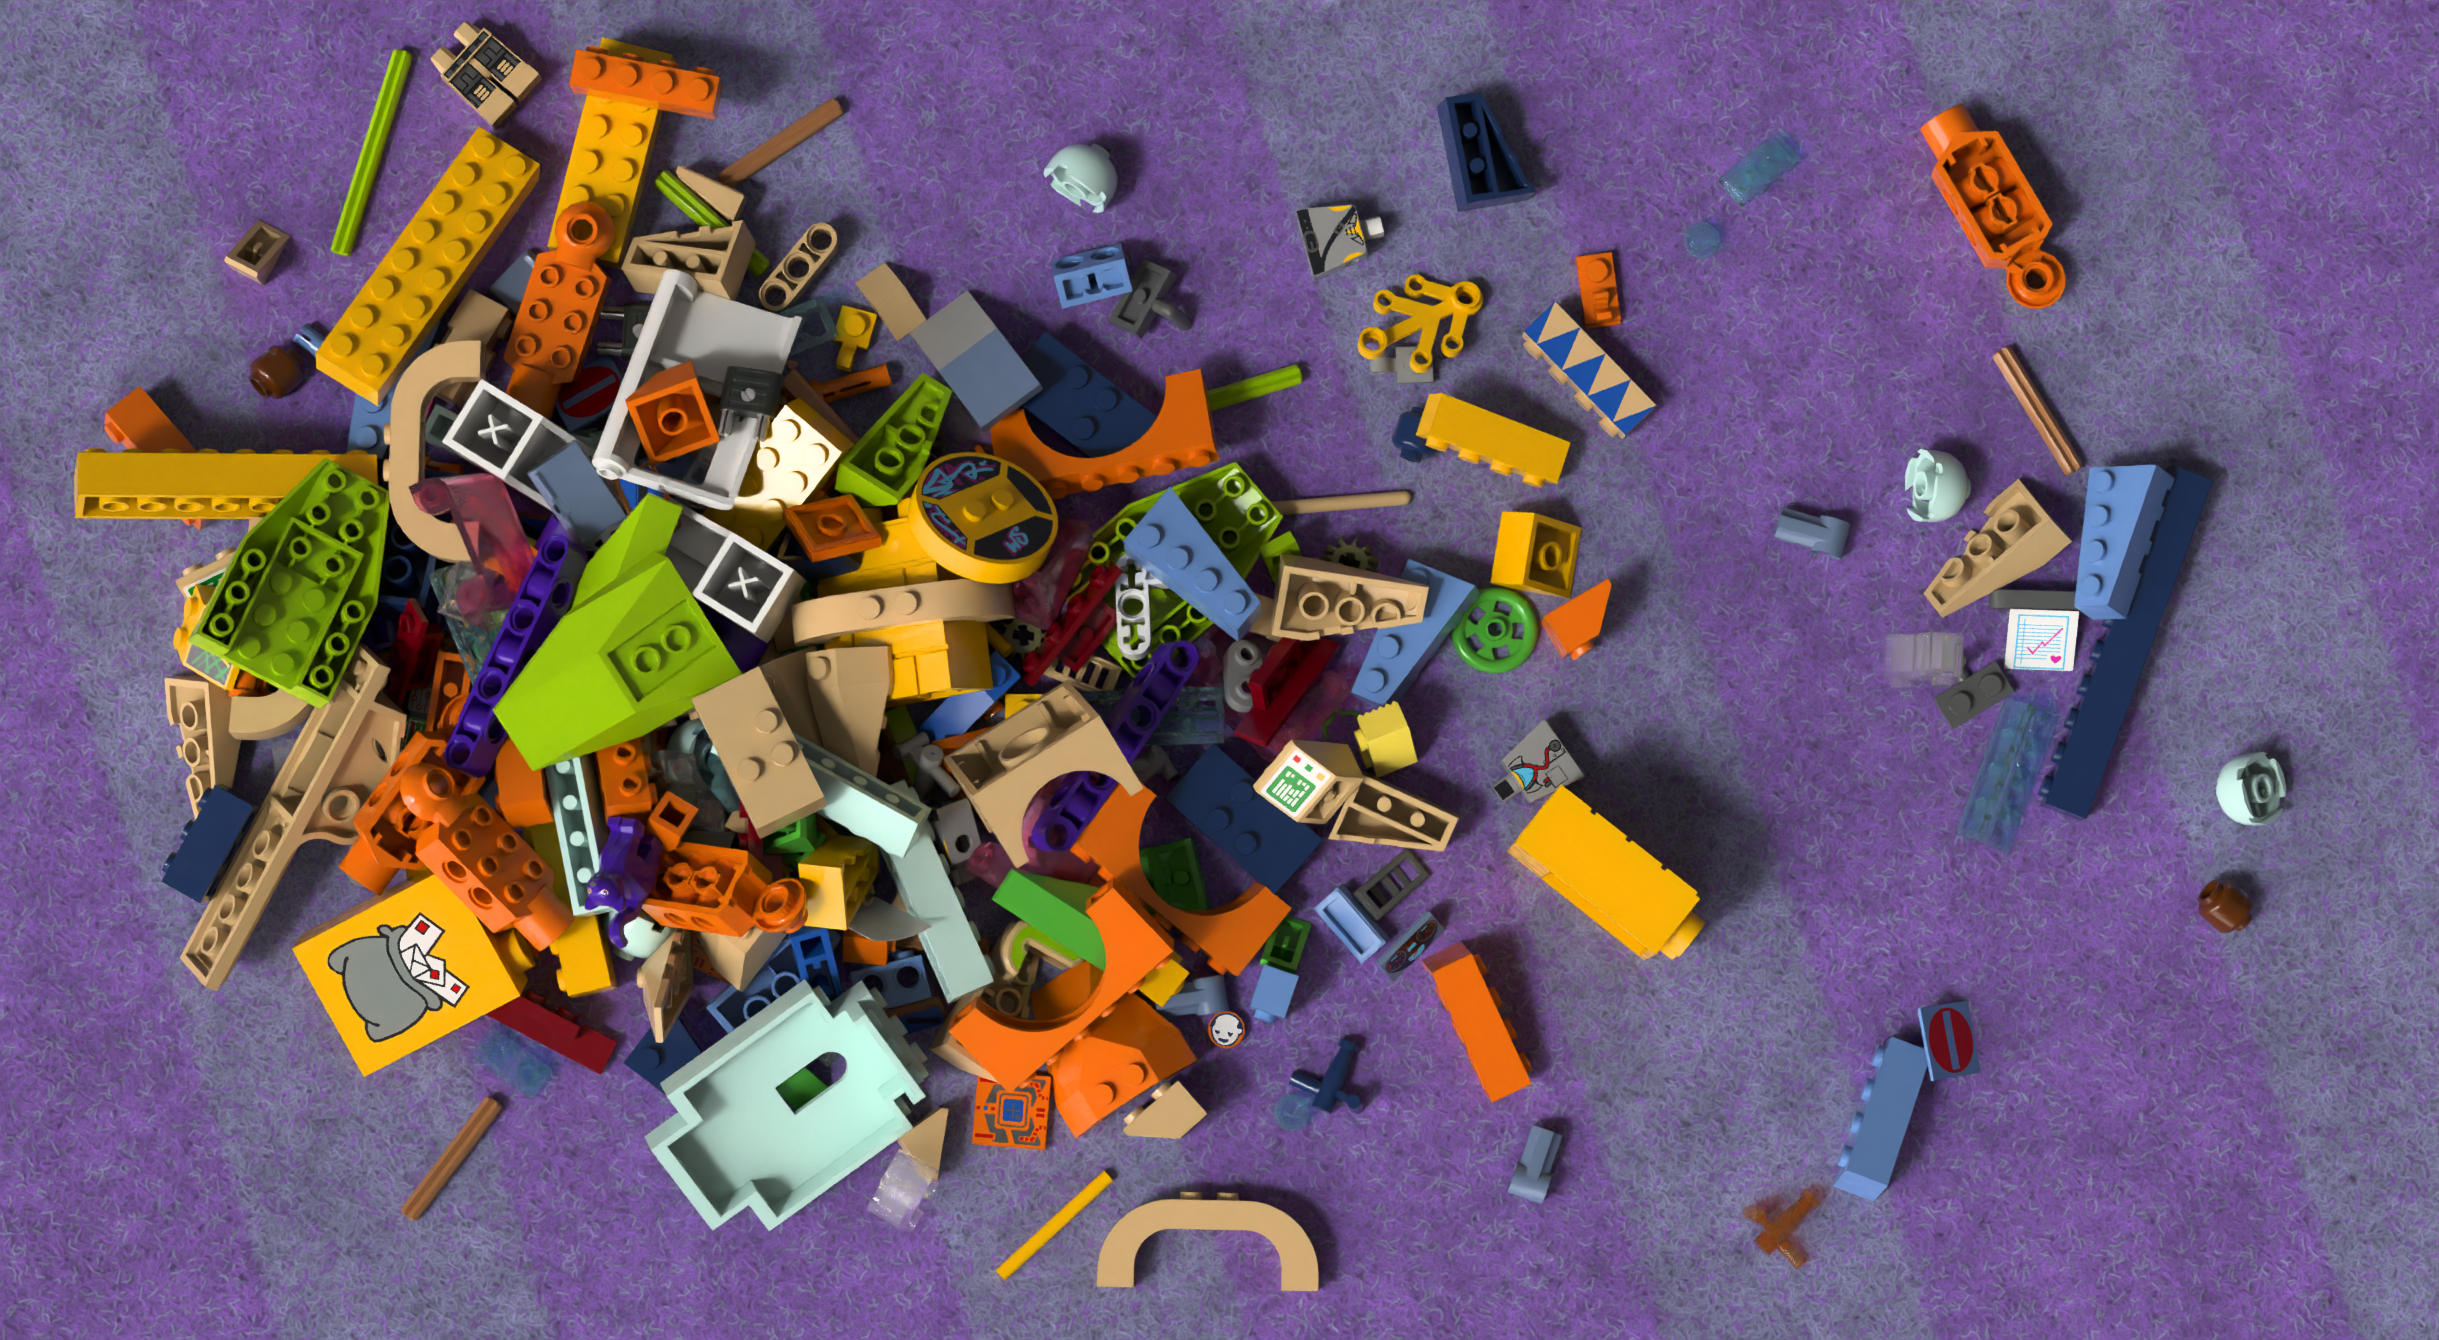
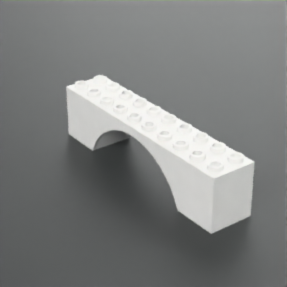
(711, 560)

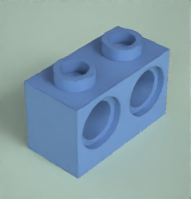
(1091, 275)
(892, 991)
(1273, 994)

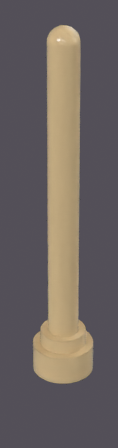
(1340, 503)

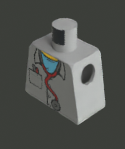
(1537, 767)

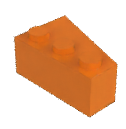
(522, 792)

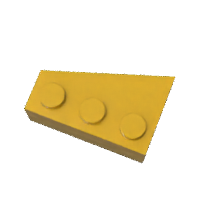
(838, 880)

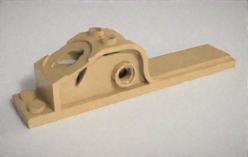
(313, 797)

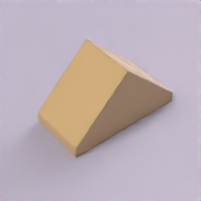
(257, 252)
(891, 301)
(927, 1137)

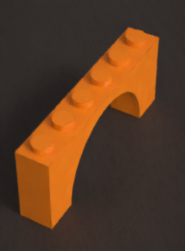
(1177, 440)
(1225, 933)
(1017, 1047)

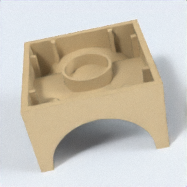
(1026, 751)

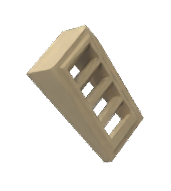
(720, 197)
(1109, 684)

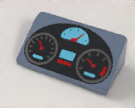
(1410, 946)

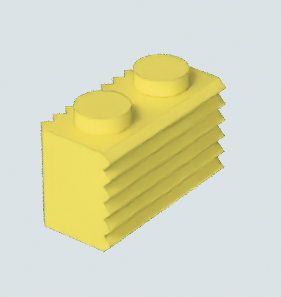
(1385, 740)

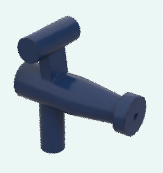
(1331, 1087)

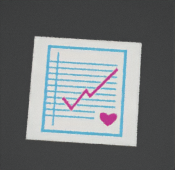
(2041, 639)

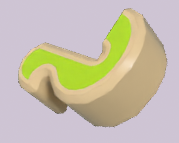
(1022, 938)

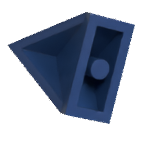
(795, 557)

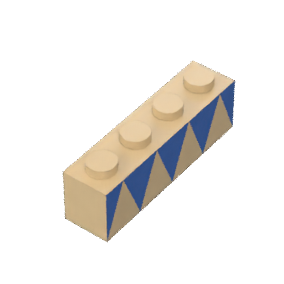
(1588, 371)

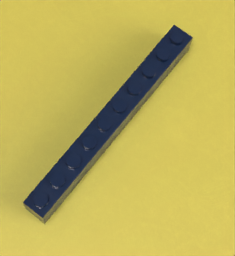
(2122, 655)

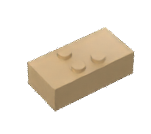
(759, 752)

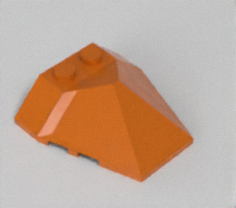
(1117, 1055)

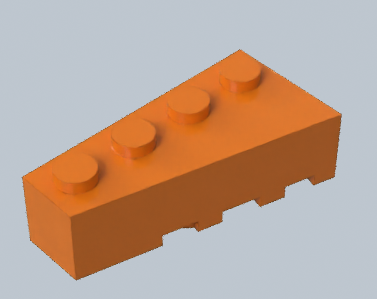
(1478, 1021)

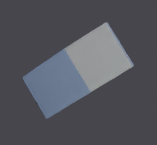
(976, 361)

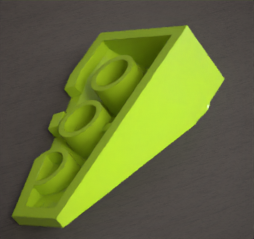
(896, 448)
(641, 533)

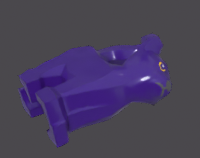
(624, 874)

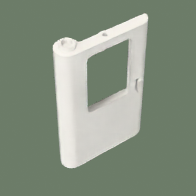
(714, 335)

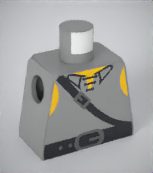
(1335, 237)
(955, 835)

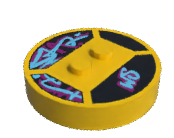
(982, 517)

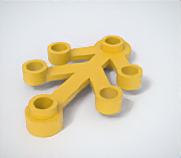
(1423, 317)

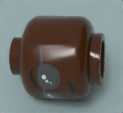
(276, 372)
(2225, 906)

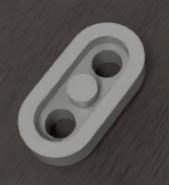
(1238, 672)

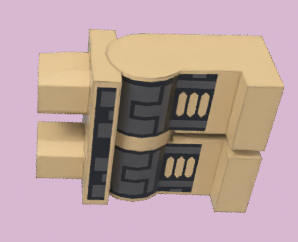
(476, 66)

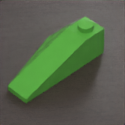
(1056, 910)

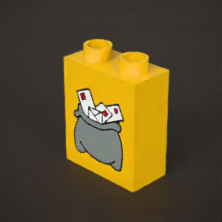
(409, 969)

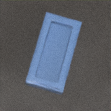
(1351, 923)

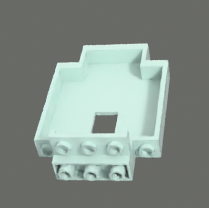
(740, 1138)

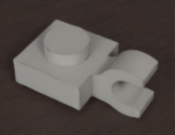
(1401, 367)

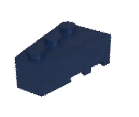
(1478, 156)
(209, 842)
(660, 1060)

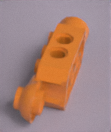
(1994, 205)
(560, 310)
(385, 823)
(483, 858)
(723, 893)

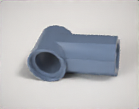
(1817, 533)
(1199, 996)
(1533, 1171)

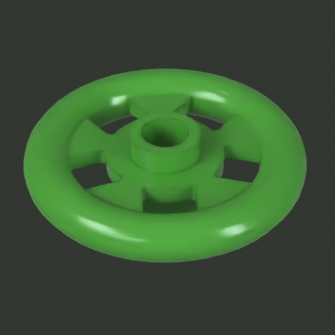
(1518, 648)

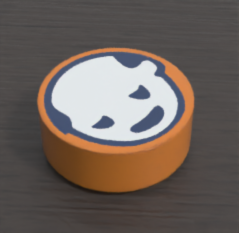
(1226, 1029)

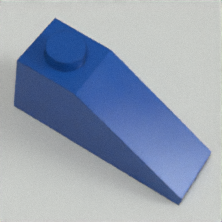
(964, 711)
(816, 959)

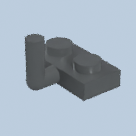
(1147, 297)
(1973, 694)

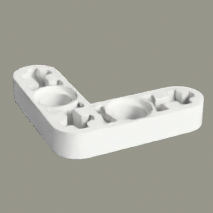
(1147, 581)

